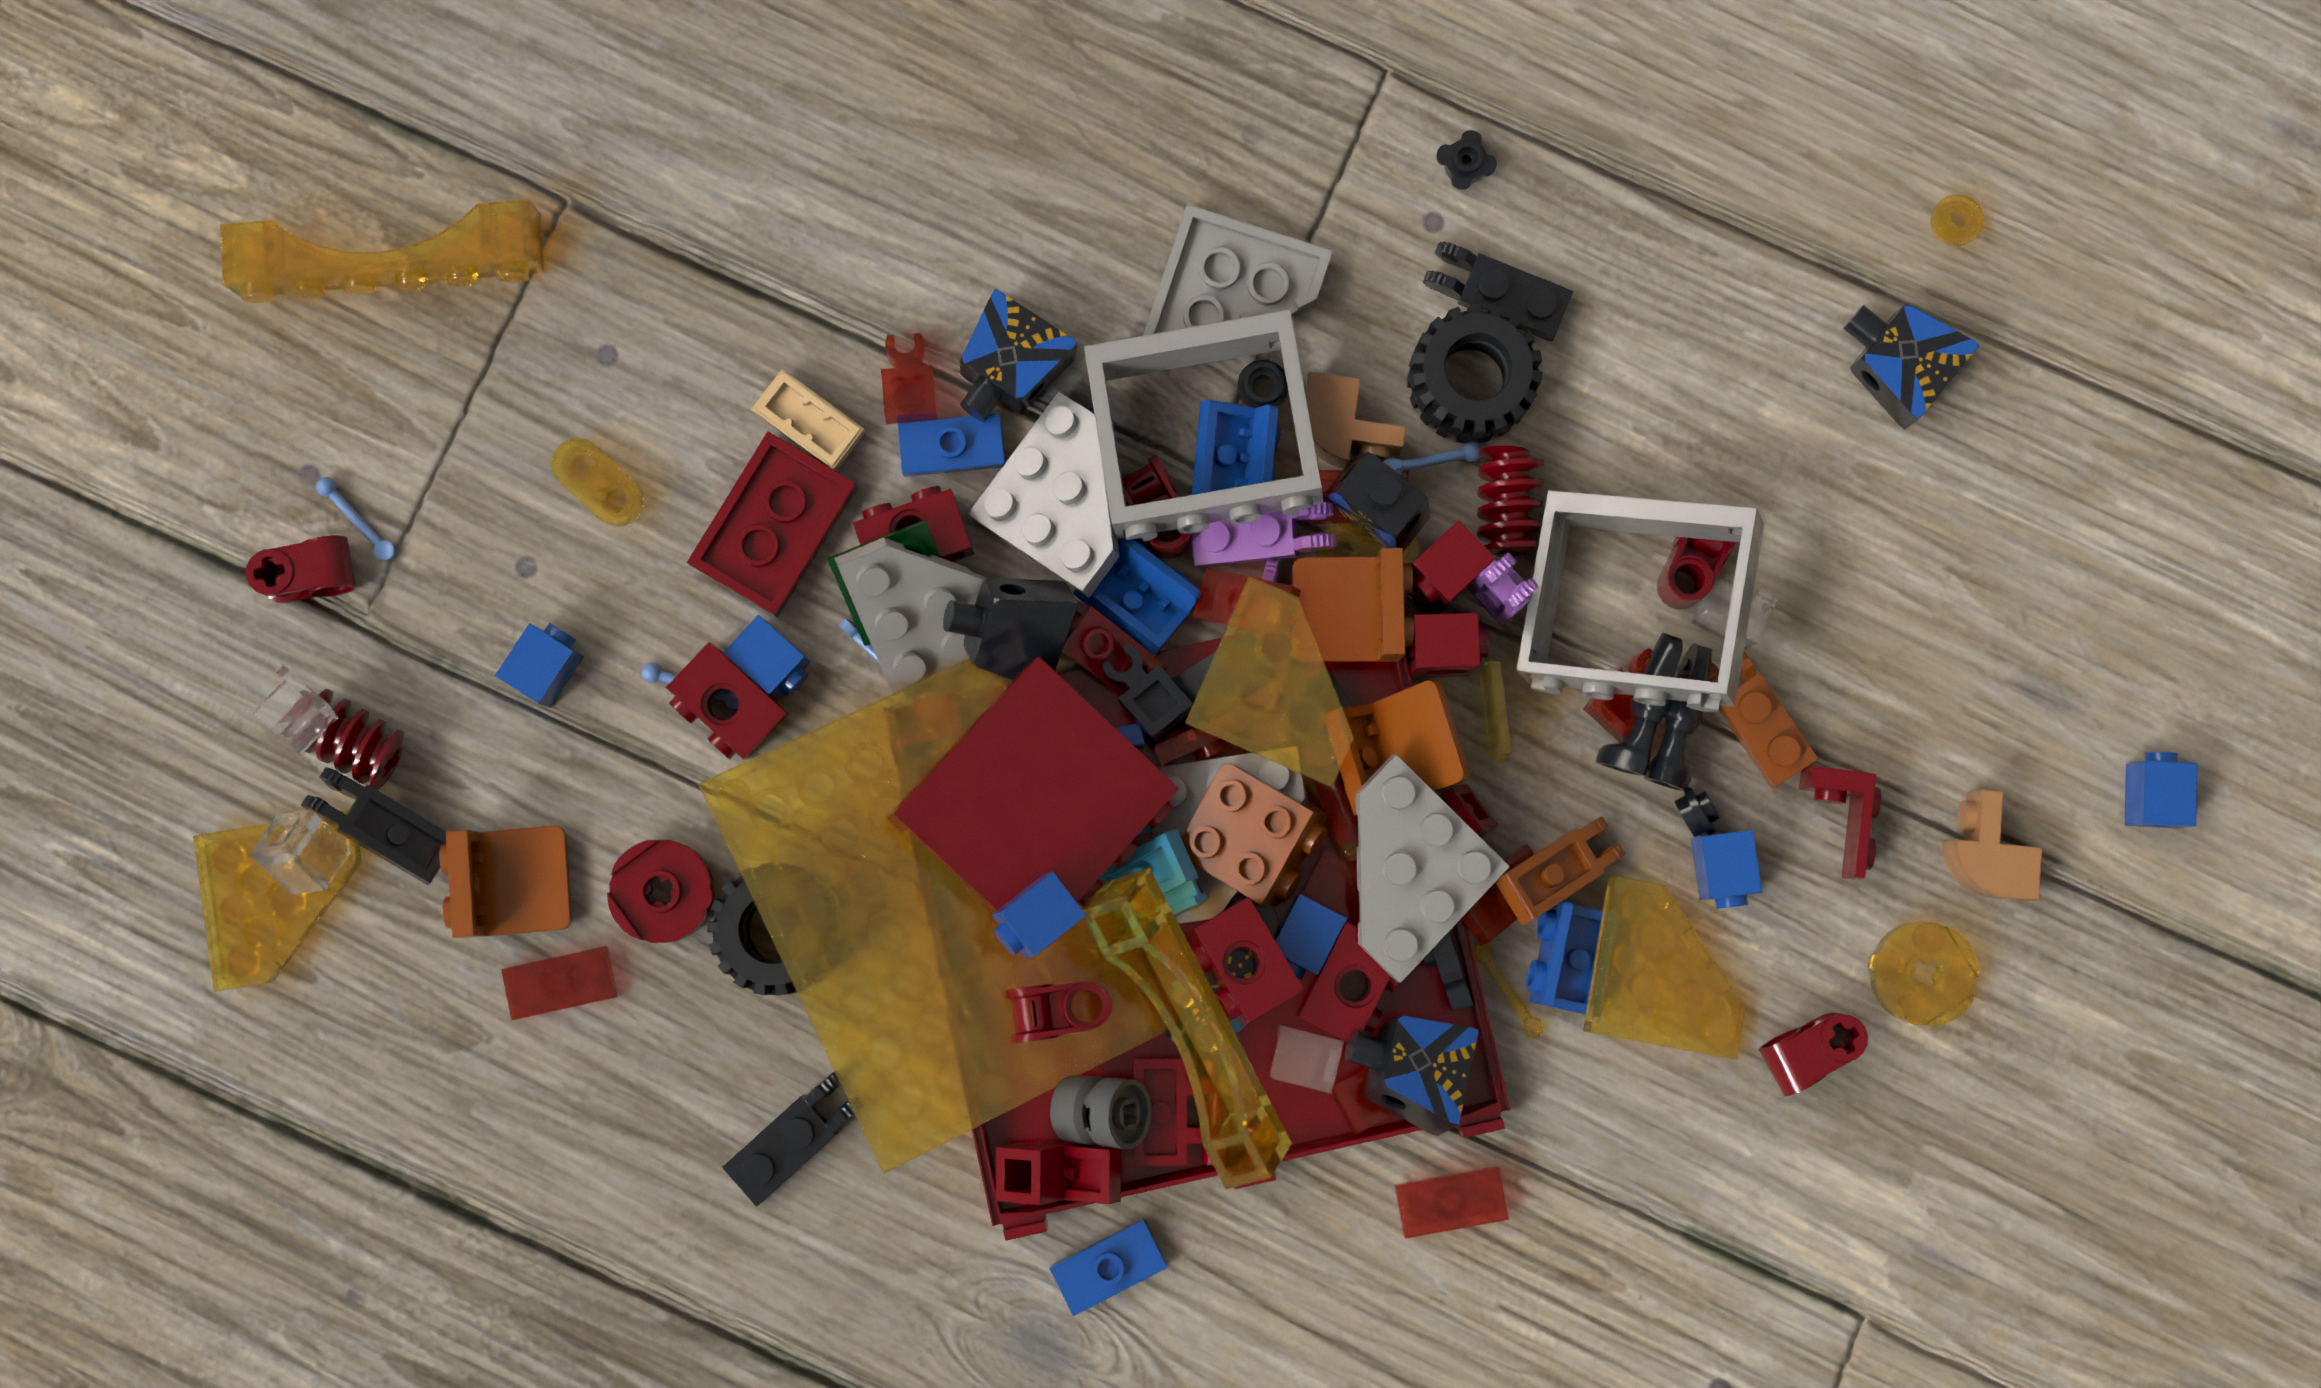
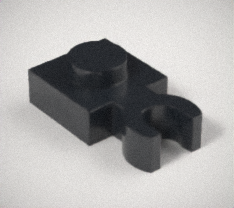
(1150, 698)
(1449, 969)

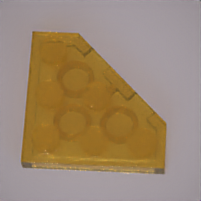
(1273, 688)
(248, 914)
(1657, 976)

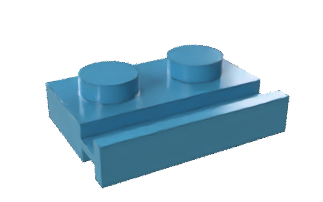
(1171, 868)

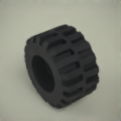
(1492, 336)
(735, 948)

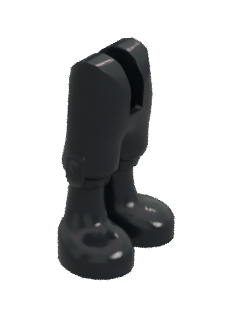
(1634, 751)

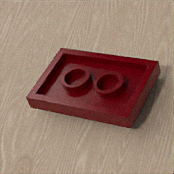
(772, 524)

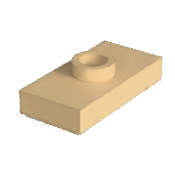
(808, 420)

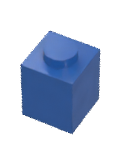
(768, 659)
(540, 663)
(2161, 792)
(1726, 868)
(1036, 916)
(1308, 935)

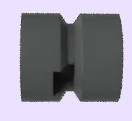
(1101, 1111)

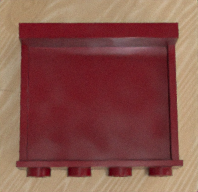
(1036, 793)

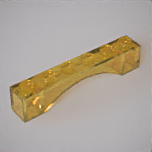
(485, 243)
(1146, 942)

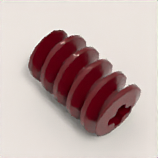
(1508, 500)
(357, 747)

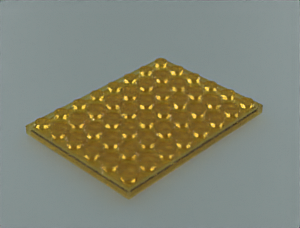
(893, 944)

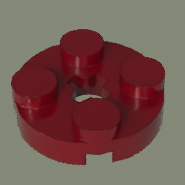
(631, 886)

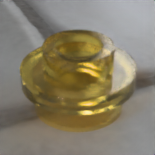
(1946, 230)

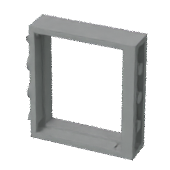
(1189, 348)
(1644, 517)

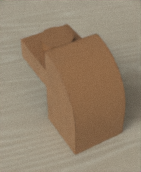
(1333, 422)
(1982, 862)

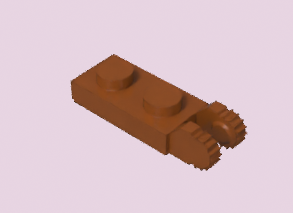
(1765, 727)
(1556, 872)

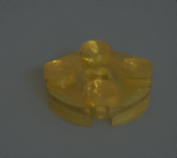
(1954, 978)

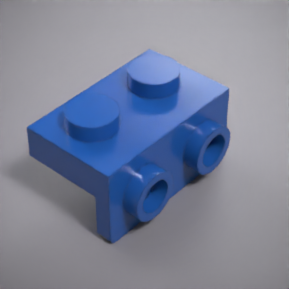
(1234, 446)
(1143, 596)
(1565, 957)

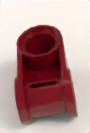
(1151, 485)
(1698, 558)
(311, 570)
(1053, 1010)
(1804, 1053)

